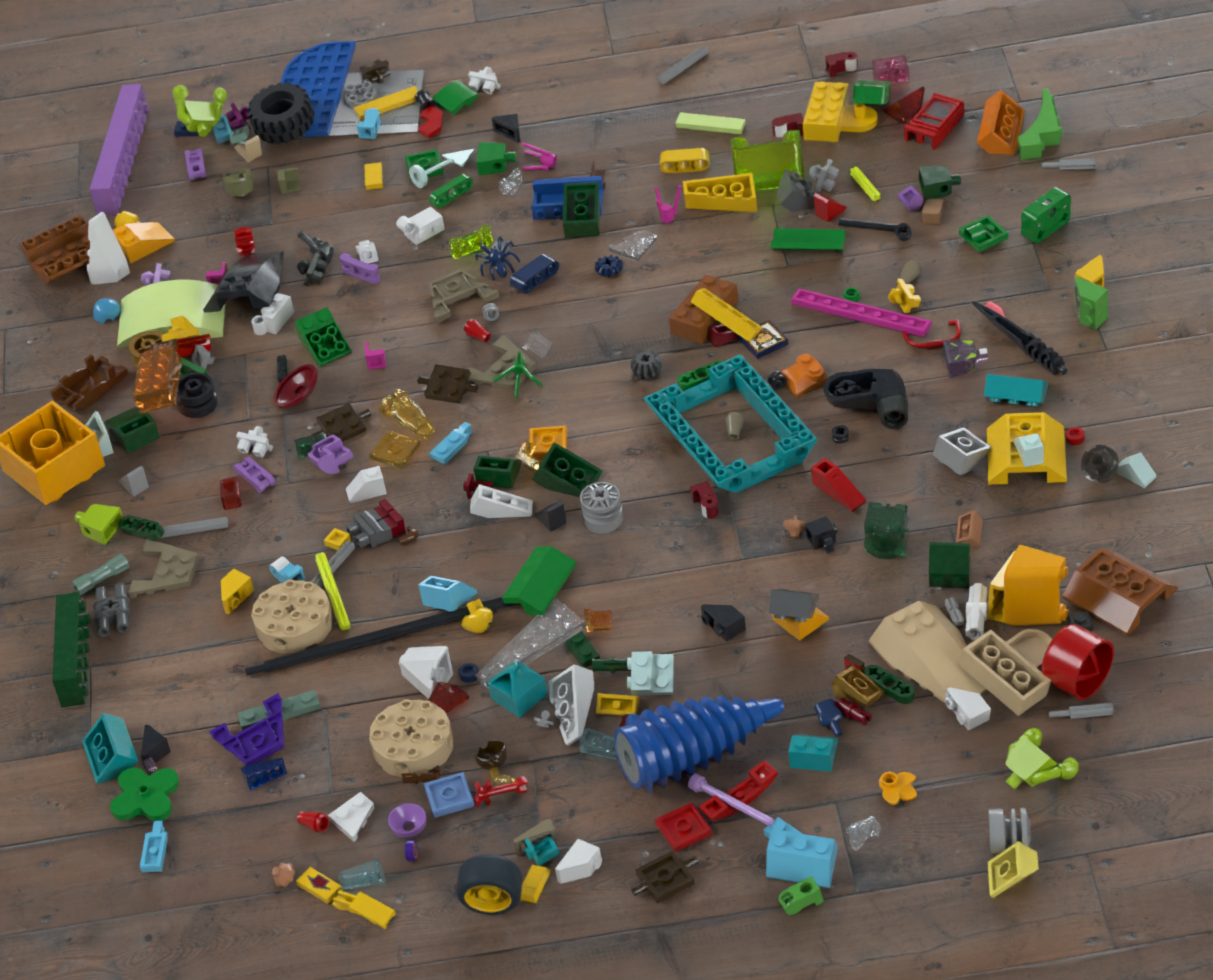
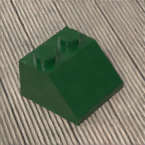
(949, 564)

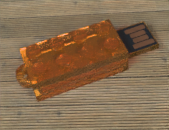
(157, 377)

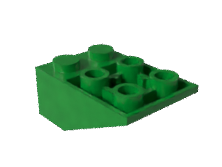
(322, 336)

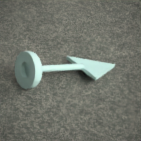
(419, 176)

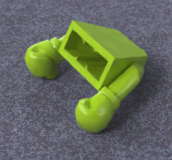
(198, 115)
(1033, 764)

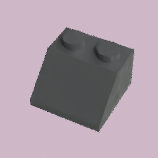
(793, 603)

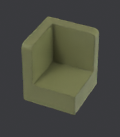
(289, 180)

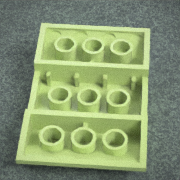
(156, 304)

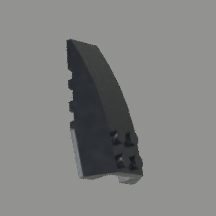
(251, 276)

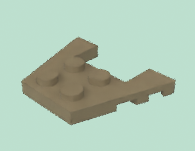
(456, 287)
(510, 351)
(172, 572)

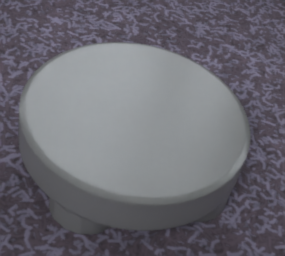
(359, 94)

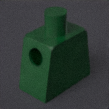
(937, 181)

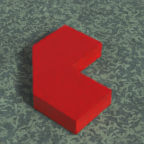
(433, 122)

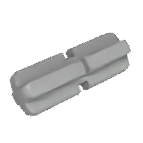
(954, 611)

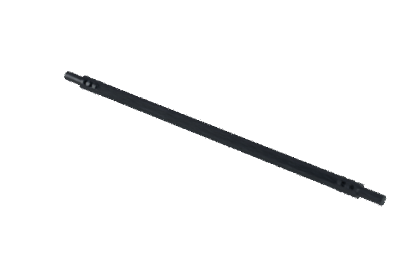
(371, 638)

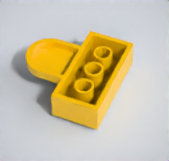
(830, 113)

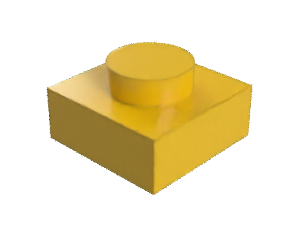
(336, 539)

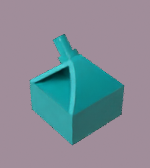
(517, 688)

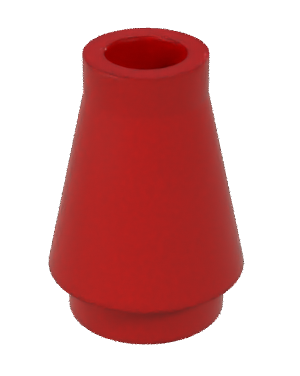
(476, 330)
(314, 820)

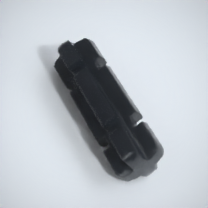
(281, 367)

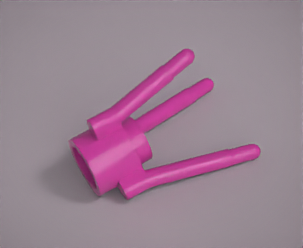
(546, 158)
(666, 211)

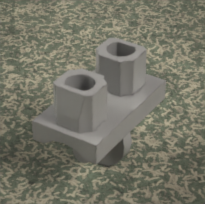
(823, 175)

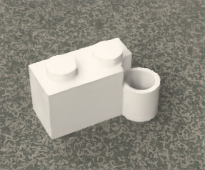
(422, 225)
(274, 316)

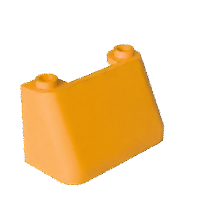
(1034, 588)

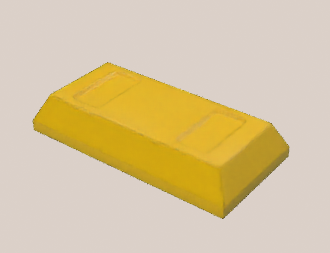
(534, 883)

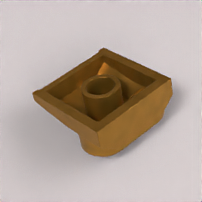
(856, 687)

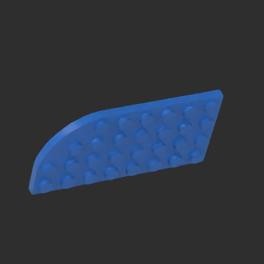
(322, 74)

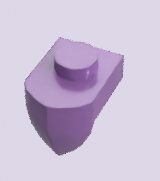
(911, 199)

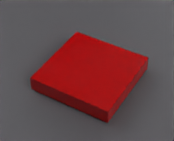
(683, 827)

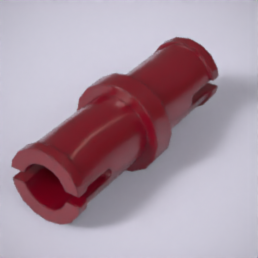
(853, 711)

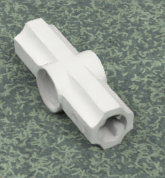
(976, 611)

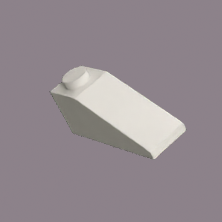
(499, 504)

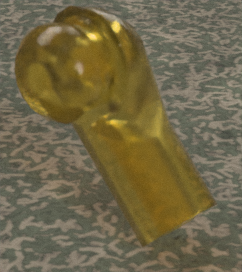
(499, 779)

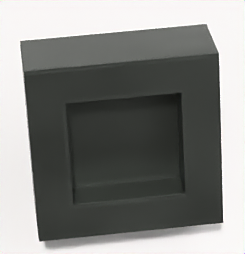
(1082, 619)

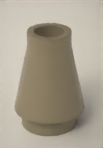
(910, 270)
(734, 425)

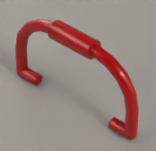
(937, 343)

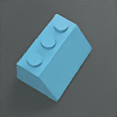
(800, 856)

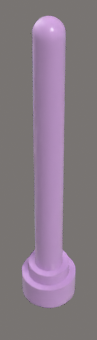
(699, 784)

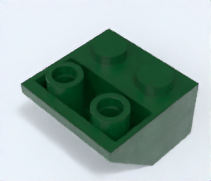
(498, 470)

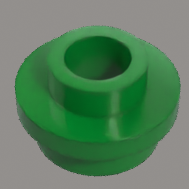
(851, 294)

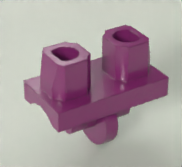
(237, 117)

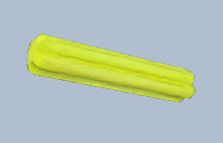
(866, 185)

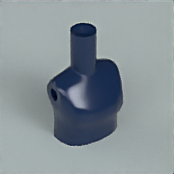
(829, 715)

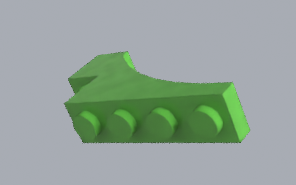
(1043, 132)

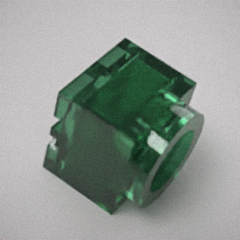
(886, 530)

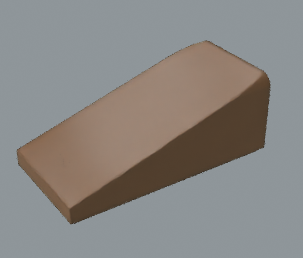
(932, 211)

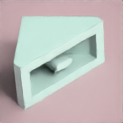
(1137, 470)

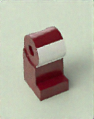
(841, 62)
(786, 123)
(706, 497)

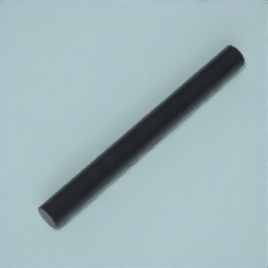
(869, 225)

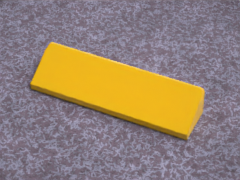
(726, 314)

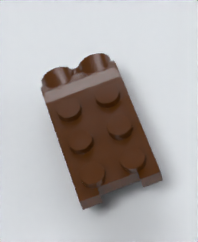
(87, 384)

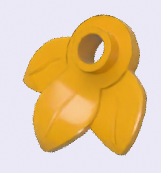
(897, 787)

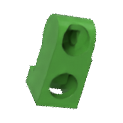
(800, 896)

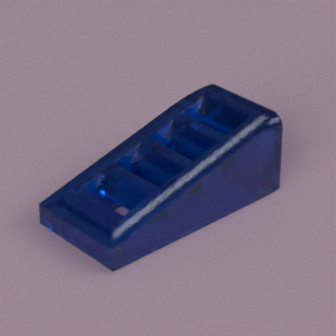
(257, 774)

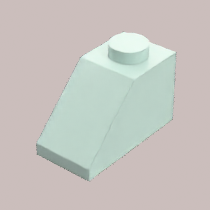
(1030, 449)

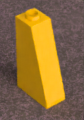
(996, 604)

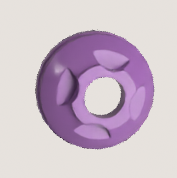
(405, 815)

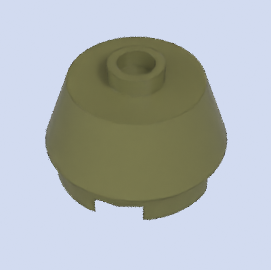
(238, 182)

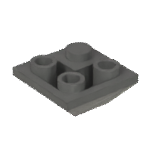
(795, 192)

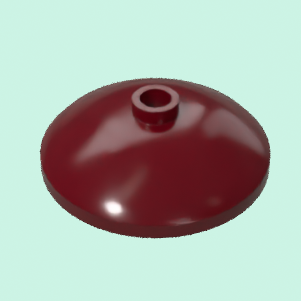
(296, 387)

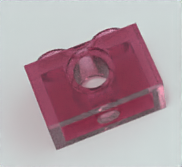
(891, 69)

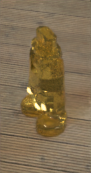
(407, 413)

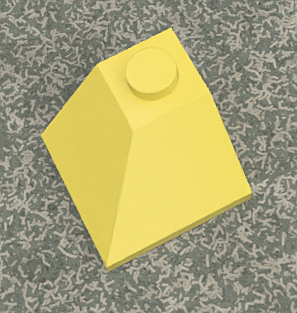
(1011, 867)

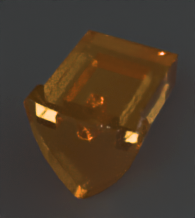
(598, 620)

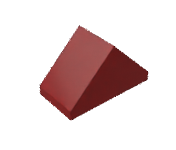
(827, 208)

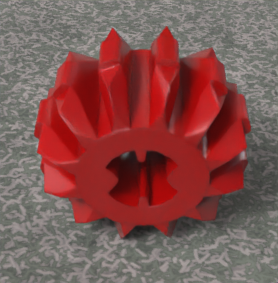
(244, 241)

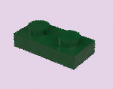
(582, 649)

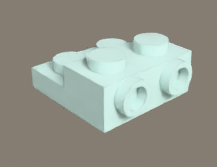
(651, 674)

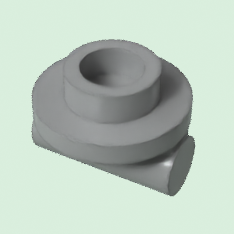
(544, 722)

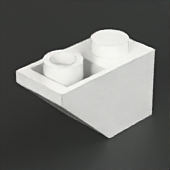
(968, 706)

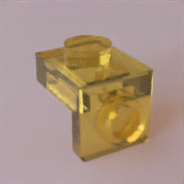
(524, 454)

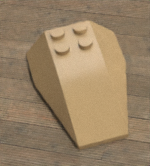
(925, 649)

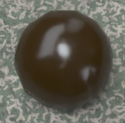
(492, 755)

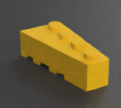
(721, 193)

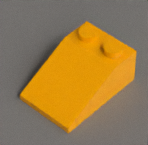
(141, 239)

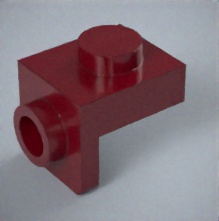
(470, 485)

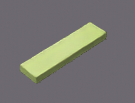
(710, 123)

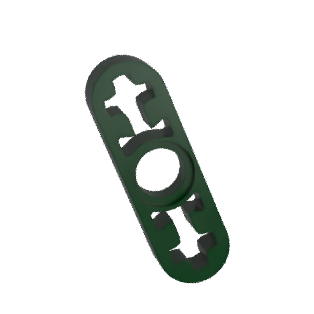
(151, 531)
(894, 692)

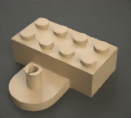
(1009, 667)

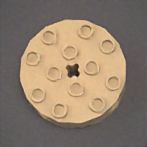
(292, 616)
(411, 737)

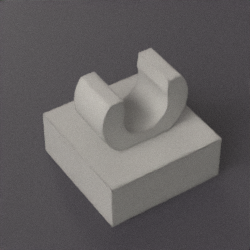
(202, 357)

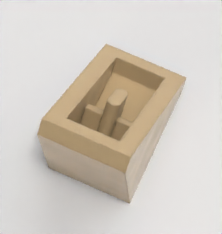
(250, 149)

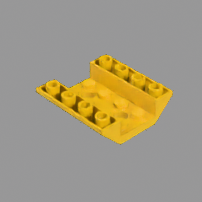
(1004, 457)

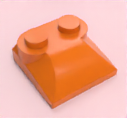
(804, 375)

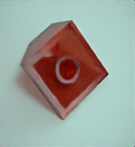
(906, 107)

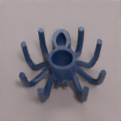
(497, 259)

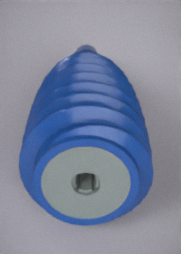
(686, 736)

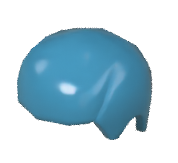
(106, 309)

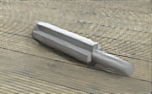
(1072, 164)
(1084, 711)

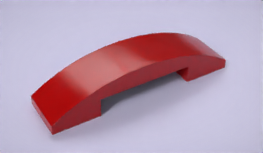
(747, 791)

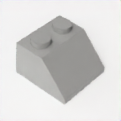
(960, 450)

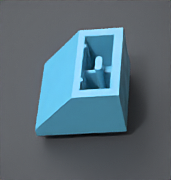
(445, 593)

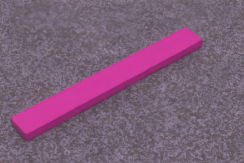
(861, 312)

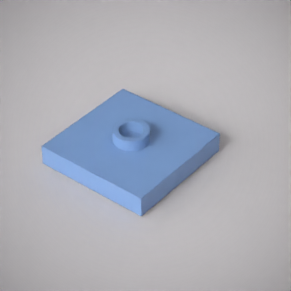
(449, 794)

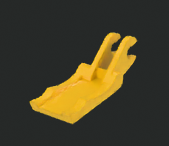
(364, 906)

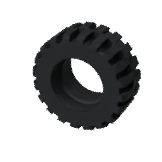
(283, 127)

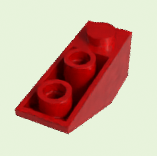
(836, 484)

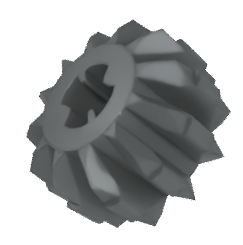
(646, 364)

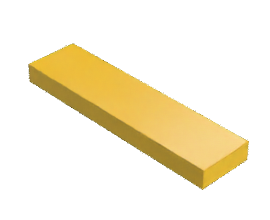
(388, 102)

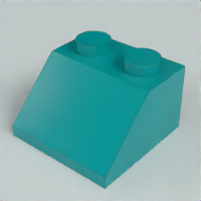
(812, 752)

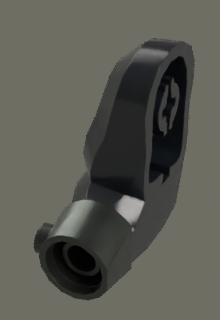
(870, 391)

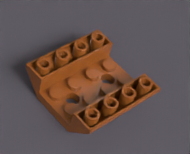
(58, 250)
(1110, 593)

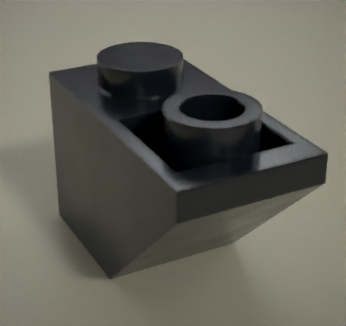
(724, 620)

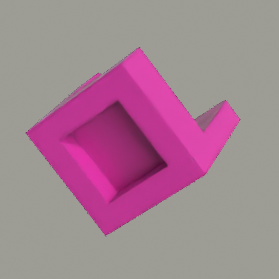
(216, 276)
(375, 358)

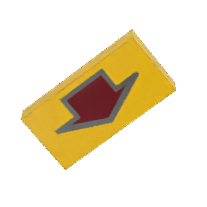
(318, 885)

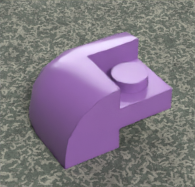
(329, 454)

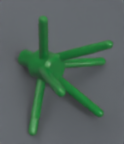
(518, 368)

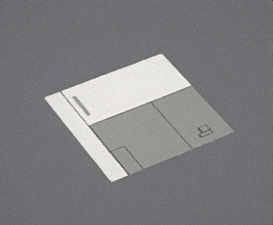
(394, 121)

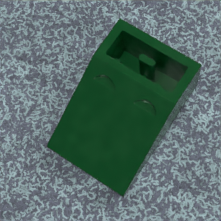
(133, 429)

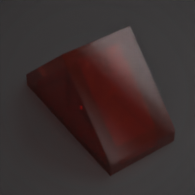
(447, 696)

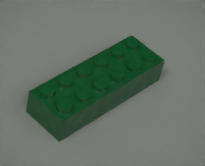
(71, 649)

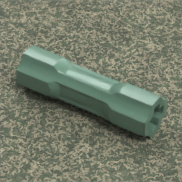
(111, 568)

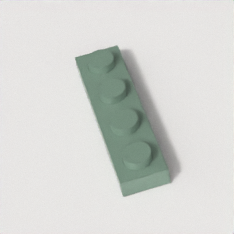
(239, 135)
(292, 707)

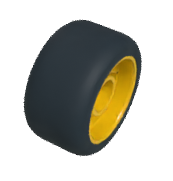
(489, 884)

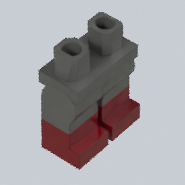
(376, 525)

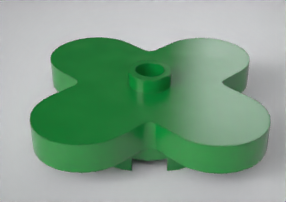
(144, 794)

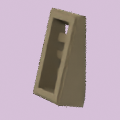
(536, 834)

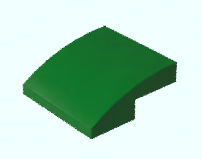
(454, 97)

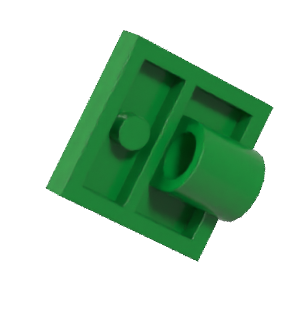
(983, 233)

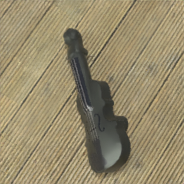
(317, 245)

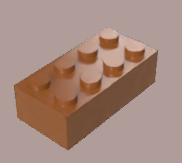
(692, 322)

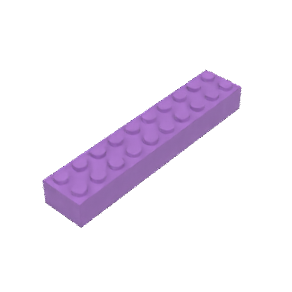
(119, 149)

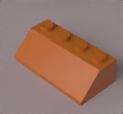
(1000, 125)

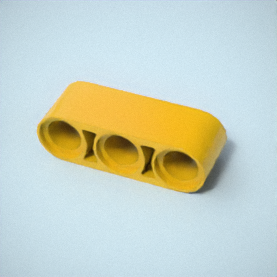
(684, 160)

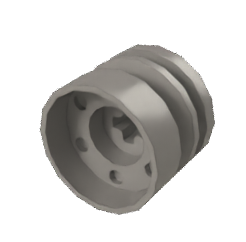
(601, 507)
(1008, 830)

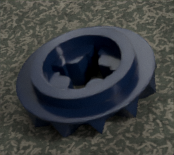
(604, 270)

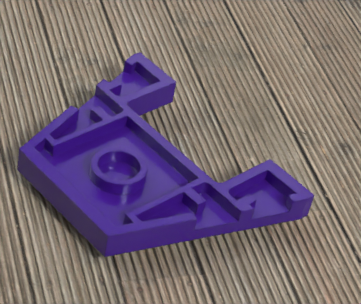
(259, 739)

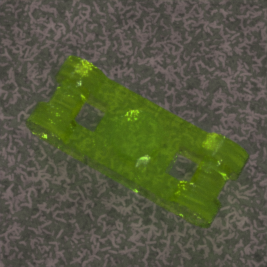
(470, 241)

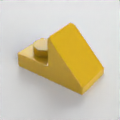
(181, 329)

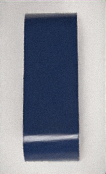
(534, 273)

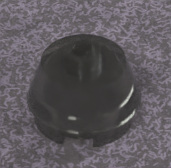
(1100, 464)

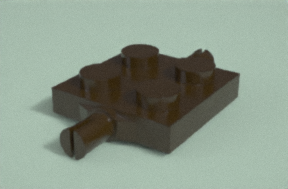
(447, 384)
(342, 422)
(665, 876)

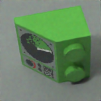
(1090, 303)

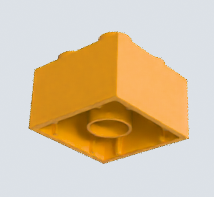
(50, 452)

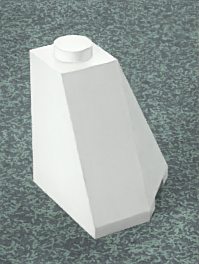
(426, 667)

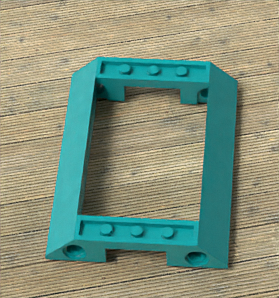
(739, 374)

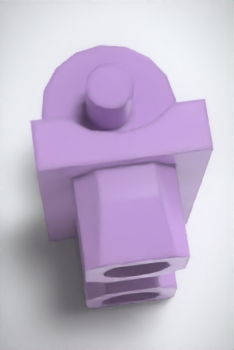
(160, 275)

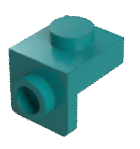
(542, 851)

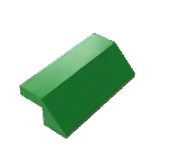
(808, 239)
(539, 580)

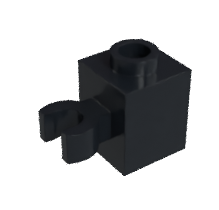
(821, 534)

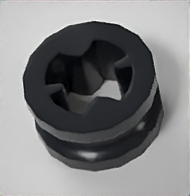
(903, 237)
(777, 375)
(840, 429)

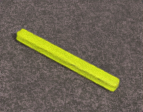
(332, 591)

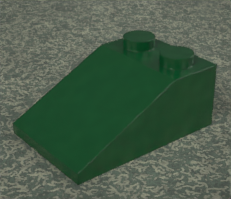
(581, 209)
(565, 472)

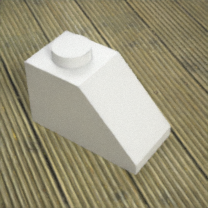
(366, 485)
(578, 862)

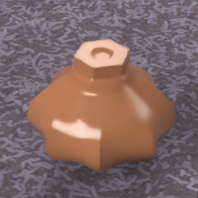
(794, 526)
(283, 874)

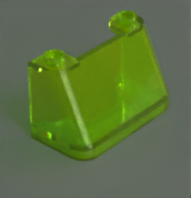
(768, 160)

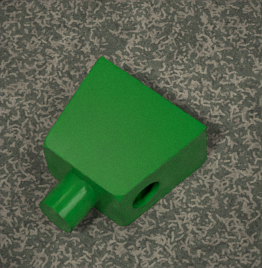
(493, 158)

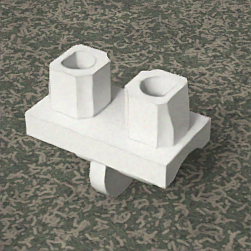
(483, 78)
(255, 439)

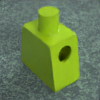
(99, 522)

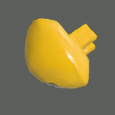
(479, 618)

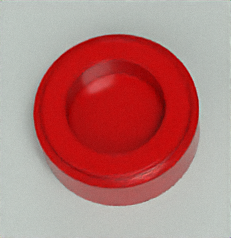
(1075, 436)

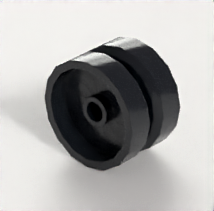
(196, 395)

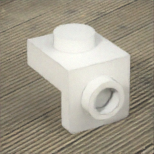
(367, 252)

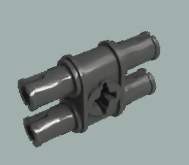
(112, 610)

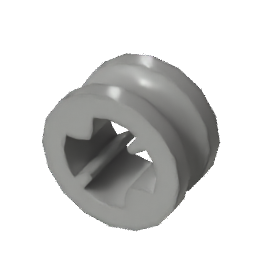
(490, 316)

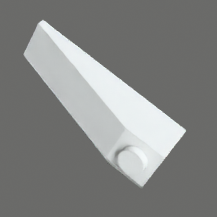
(106, 259)
(572, 696)

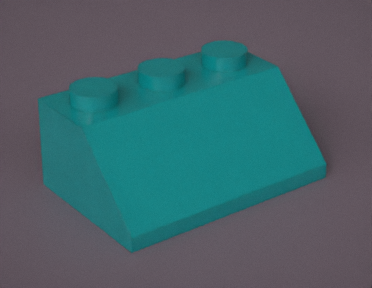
(1015, 389)
(109, 748)

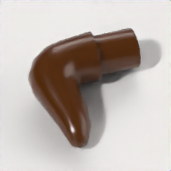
(410, 536)

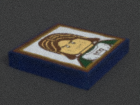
(766, 341)

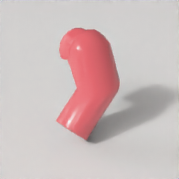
(995, 307)

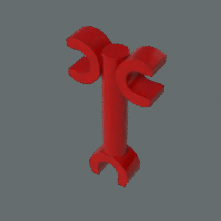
(487, 790)

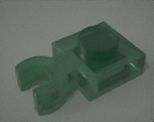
(305, 444)

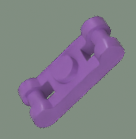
(195, 163)
(359, 269)
(254, 473)

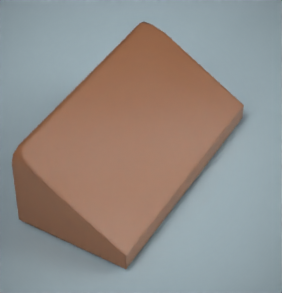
(969, 528)

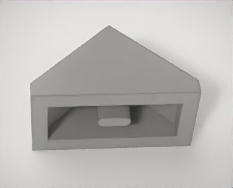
(135, 481)

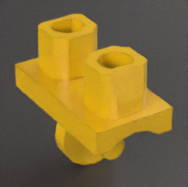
(904, 296)

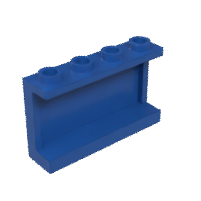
(550, 194)

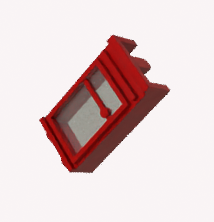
(935, 119)

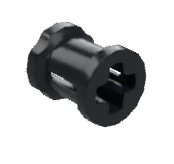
(423, 98)

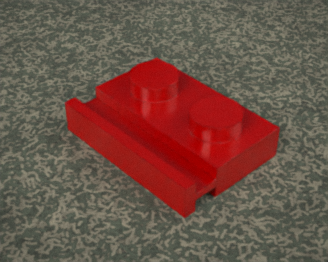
(187, 345)

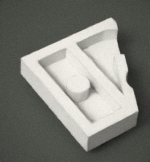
(352, 815)

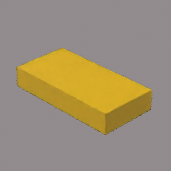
(373, 176)

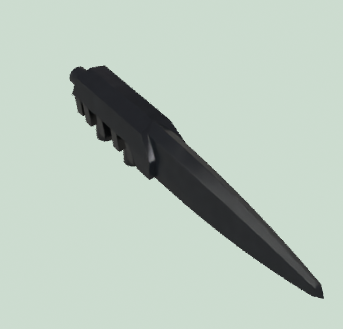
(1026, 341)

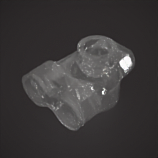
(512, 184)
(863, 830)

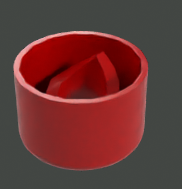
(1078, 661)

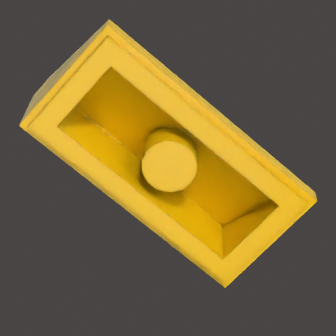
(617, 704)

